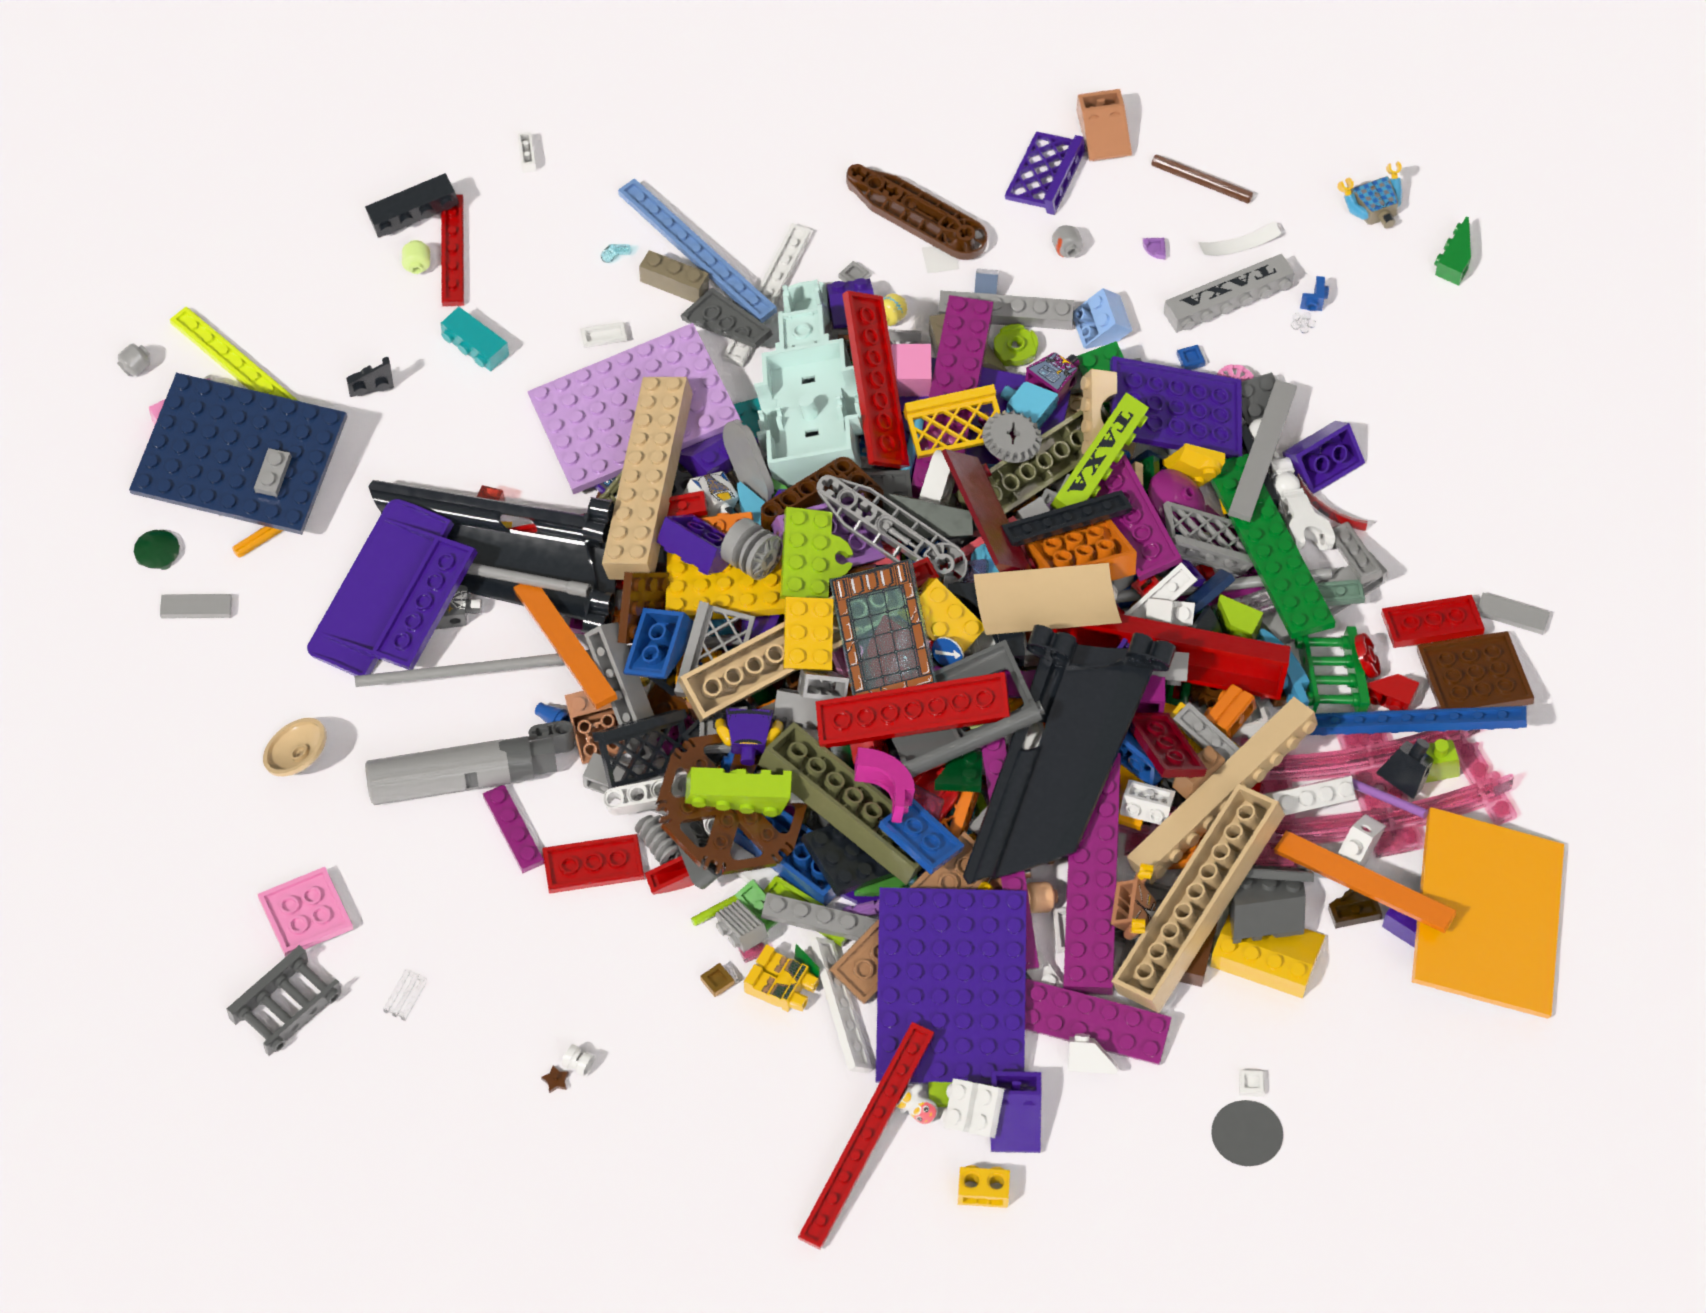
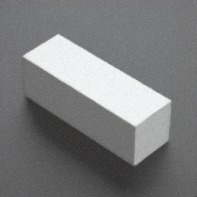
(526, 152)

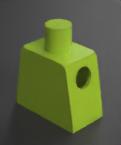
(1445, 762)

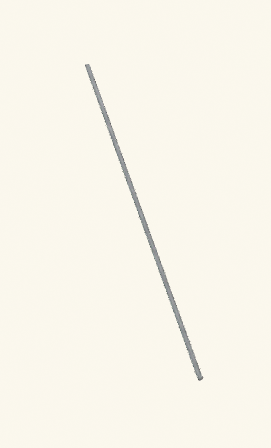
(711, 642)

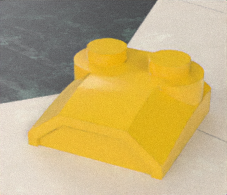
(1196, 462)

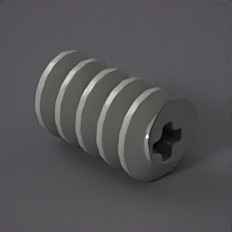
(656, 839)

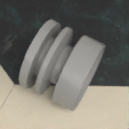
(751, 548)

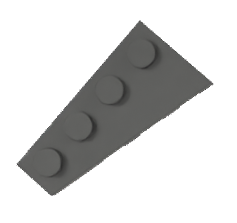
(727, 319)

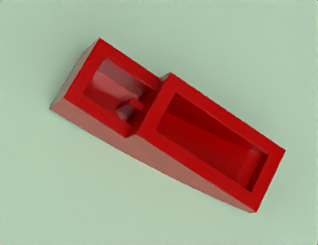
(669, 877)

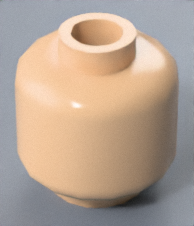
(1042, 897)

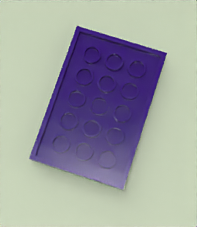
(1182, 406)

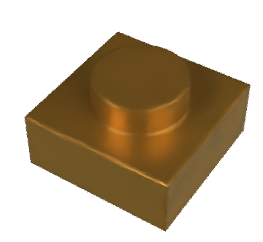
(717, 979)

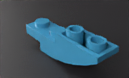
(1296, 678)

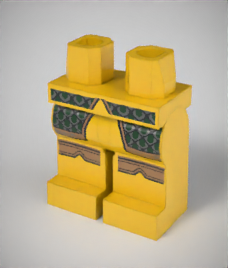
(780, 980)

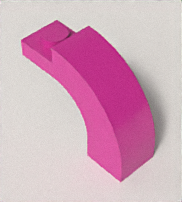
(890, 774)

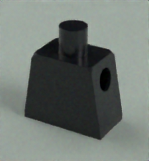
(1408, 767)

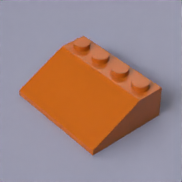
(1086, 546)

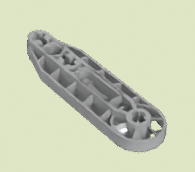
(881, 523)

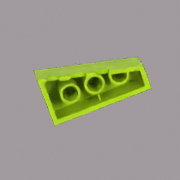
(738, 790)

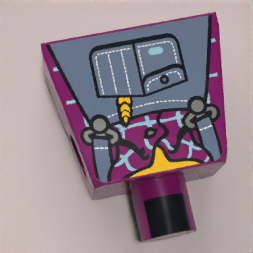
(1054, 373)

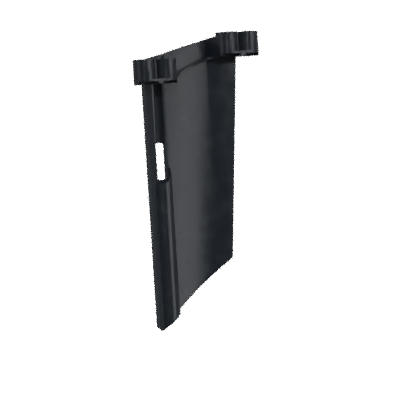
(562, 548)
(1052, 790)

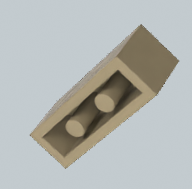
(673, 276)

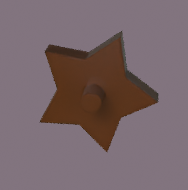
(555, 1079)

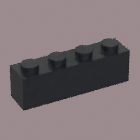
(412, 205)

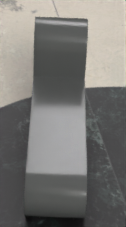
(696, 833)

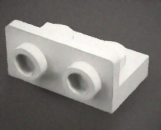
(1146, 802)

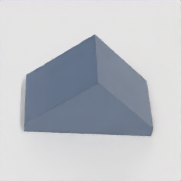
(986, 281)

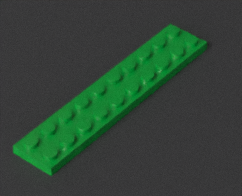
(1275, 557)

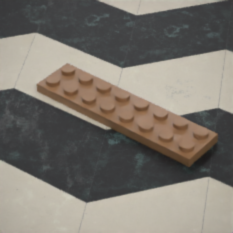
(859, 964)

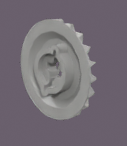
(999, 442)

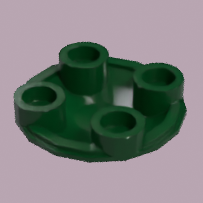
(156, 549)

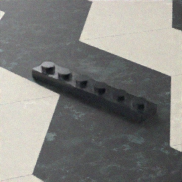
(1067, 518)

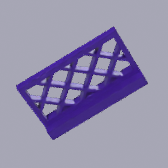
(1061, 174)

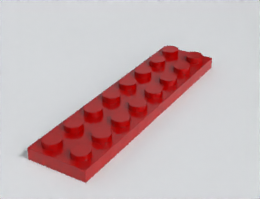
(875, 380)
(912, 710)

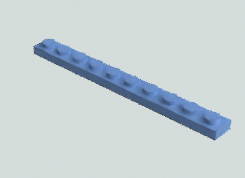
(697, 250)

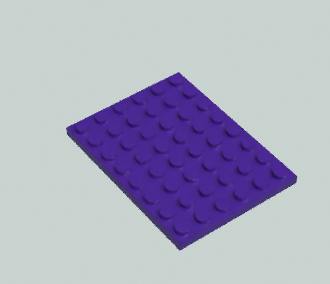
(958, 970)

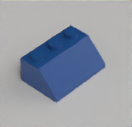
(1137, 761)

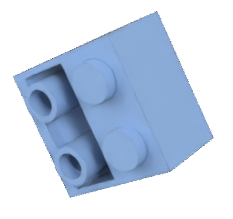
(1101, 319)

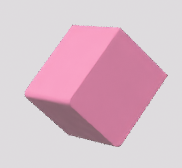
(912, 368)

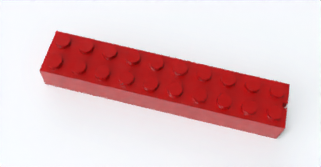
(1214, 657)

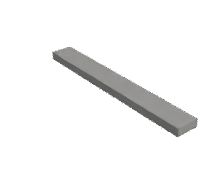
(1262, 450)

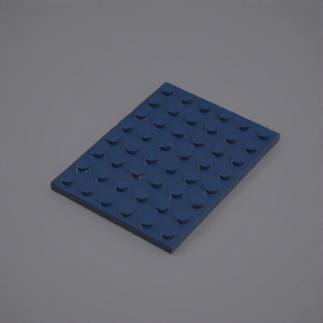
(214, 445)

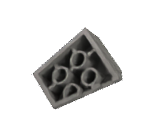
(1267, 908)

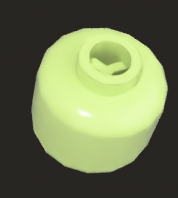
(416, 257)

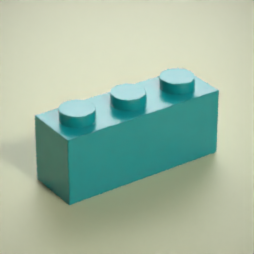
(474, 339)

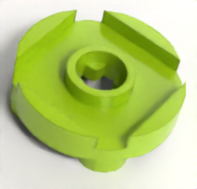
(1015, 356)

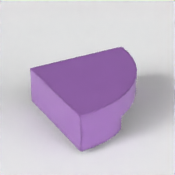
(1155, 247)

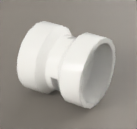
(578, 1060)

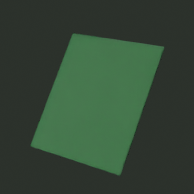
(802, 957)

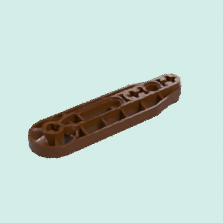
(917, 212)

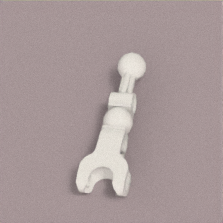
(1294, 504)

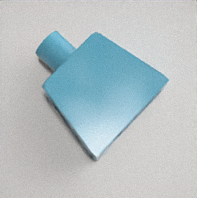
(1032, 401)

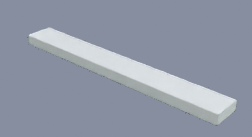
(771, 284)

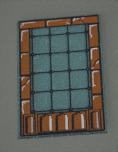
(883, 628)

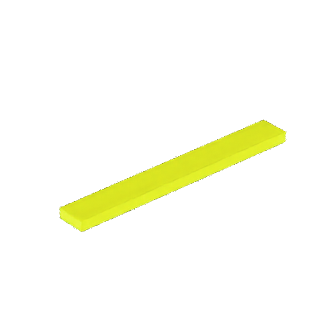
(226, 354)

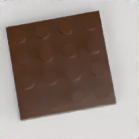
(1475, 672)

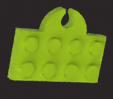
(810, 554)

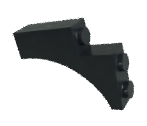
(967, 595)

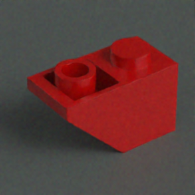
(1393, 692)

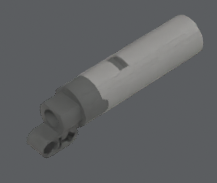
(468, 765)

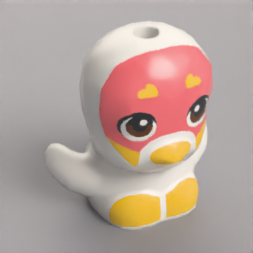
(919, 1107)

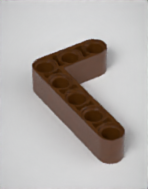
(805, 493)

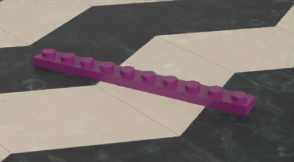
(993, 759)

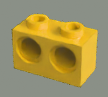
(983, 1193)

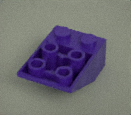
(1019, 1113)

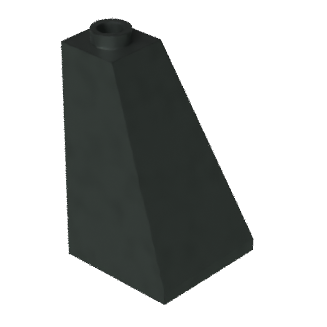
(944, 519)

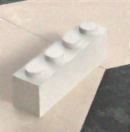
(1314, 795)

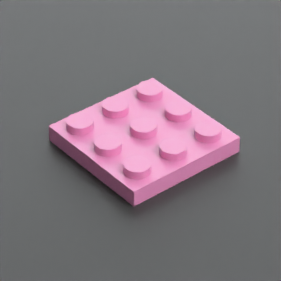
(305, 911)

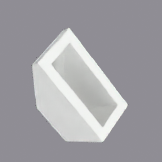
(1088, 1056)

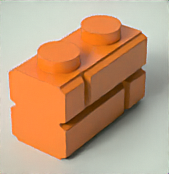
(1231, 710)

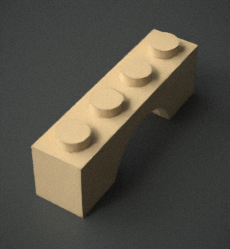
(1097, 388)

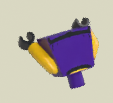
(748, 731)

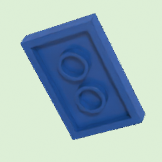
(923, 837)

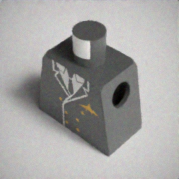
(458, 609)

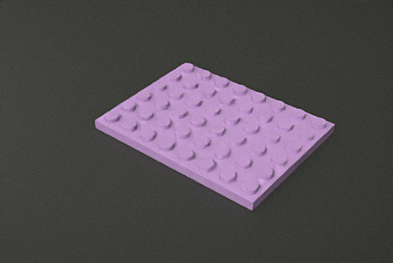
(594, 408)

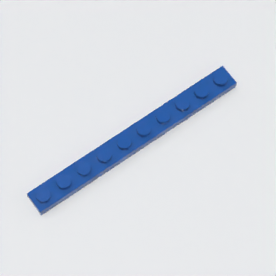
(1421, 720)

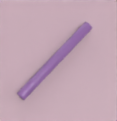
(1390, 799)

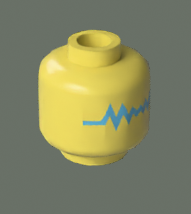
(895, 308)

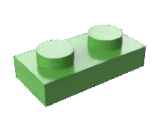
(753, 898)

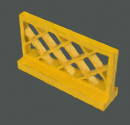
(945, 405)

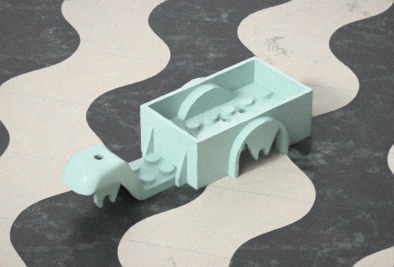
(807, 390)

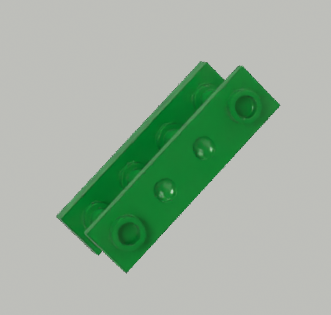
(1355, 679)

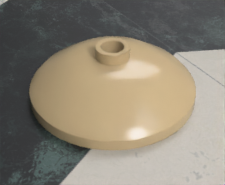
(295, 747)

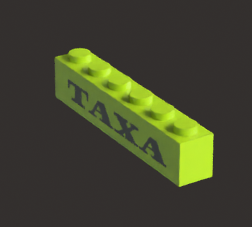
(1102, 452)

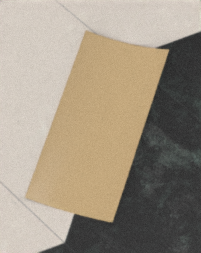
(1047, 598)

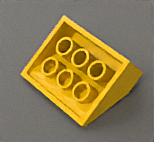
(1273, 961)

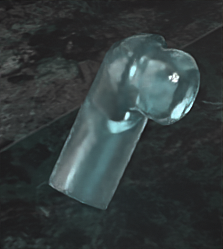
(612, 251)

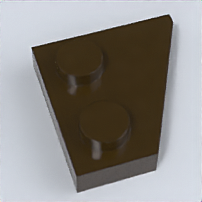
(1353, 909)

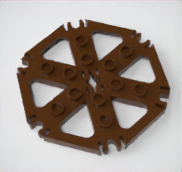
(726, 822)

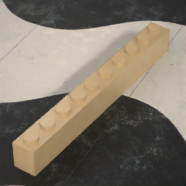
(1244, 767)

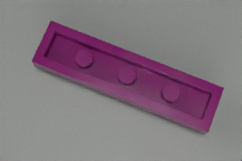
(513, 828)

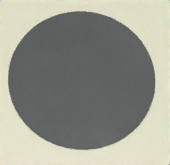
(1247, 1133)

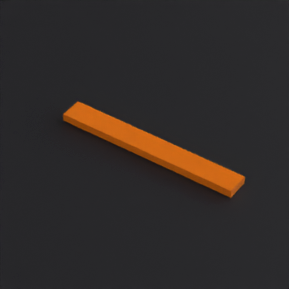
(566, 645)
(1365, 881)

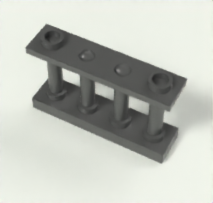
(276, 979)

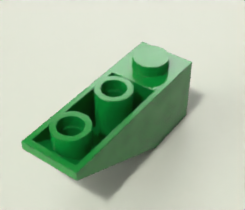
(1456, 258)

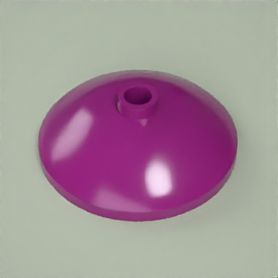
(1176, 488)

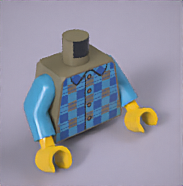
(1375, 200)

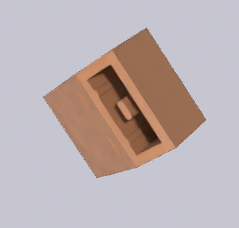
(1104, 124)
(588, 719)

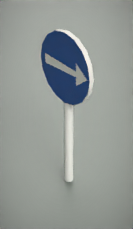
(946, 651)

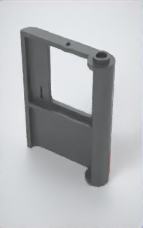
(932, 749)

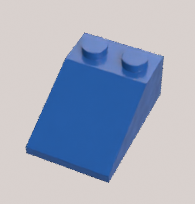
(658, 643)

